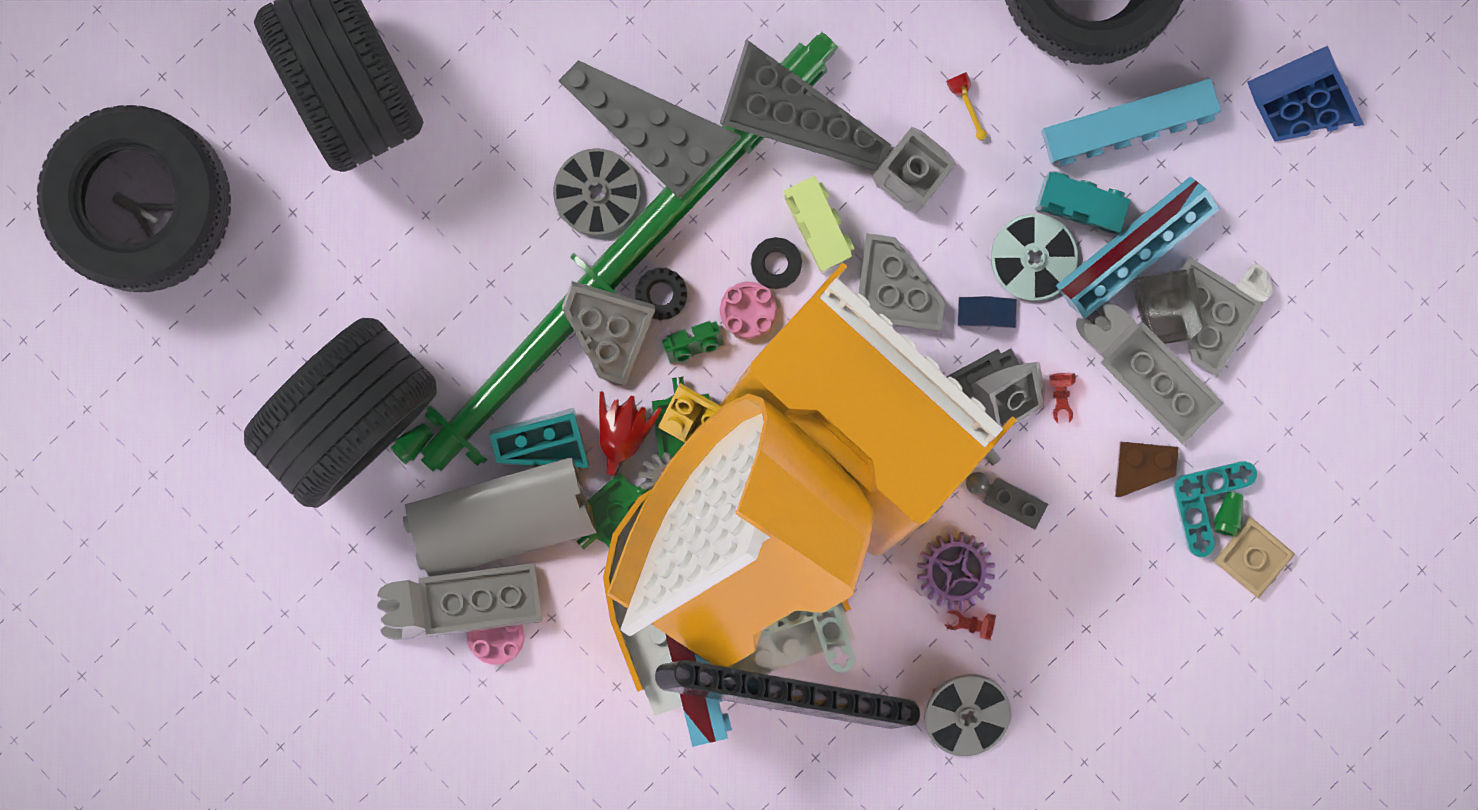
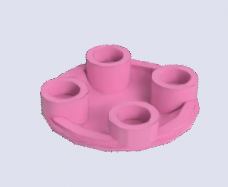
(748, 310)
(496, 644)

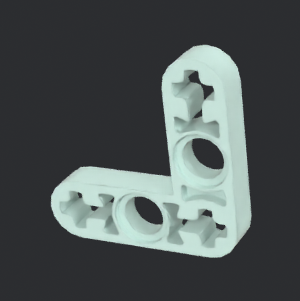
(831, 654)

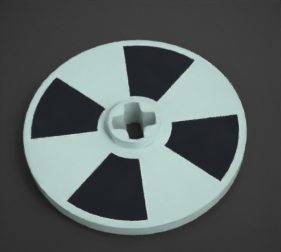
(1011, 256)

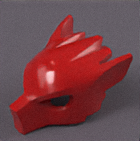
(622, 430)

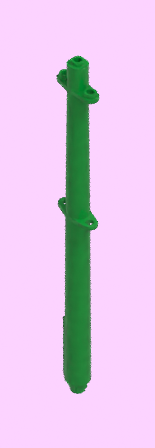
(605, 274)

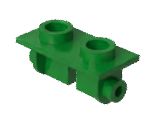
(681, 348)

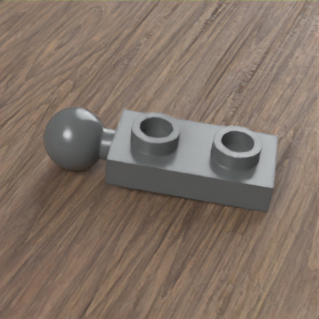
(1007, 499)

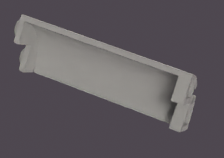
(499, 518)

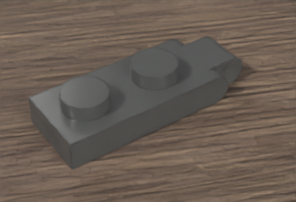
(983, 367)

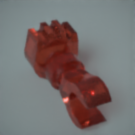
(1060, 382)
(985, 627)

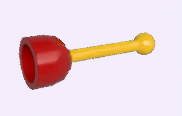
(960, 86)

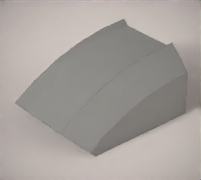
(914, 170)
(1011, 392)

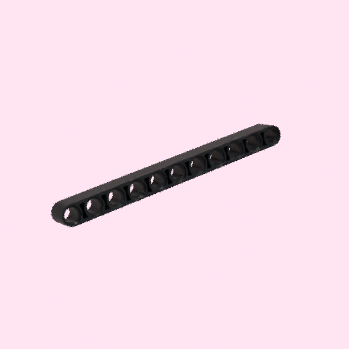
(786, 694)

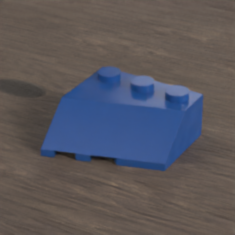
(1304, 97)

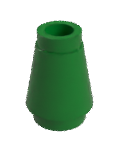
(411, 443)
(1229, 517)

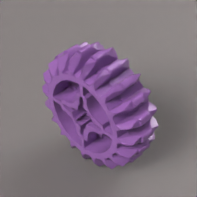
(978, 582)

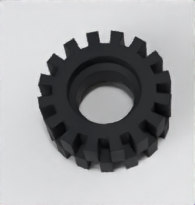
(667, 276)

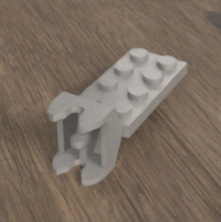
(1150, 371)
(460, 602)

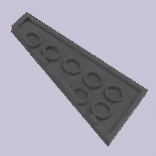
(784, 108)
(661, 135)

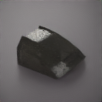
(1169, 305)

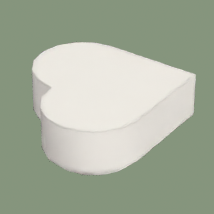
(1256, 283)

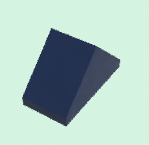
(987, 311)

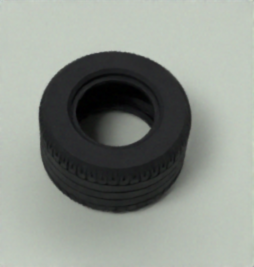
(1092, 40)
(339, 78)
(198, 210)
(339, 412)

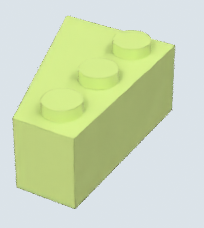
(818, 223)

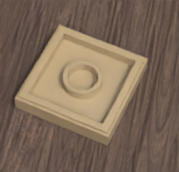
(1254, 557)

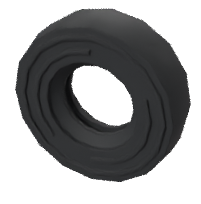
(767, 247)

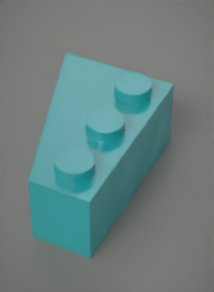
(1083, 202)
(540, 440)

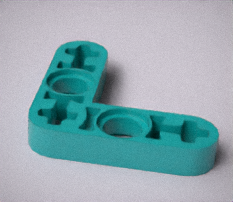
(1196, 500)

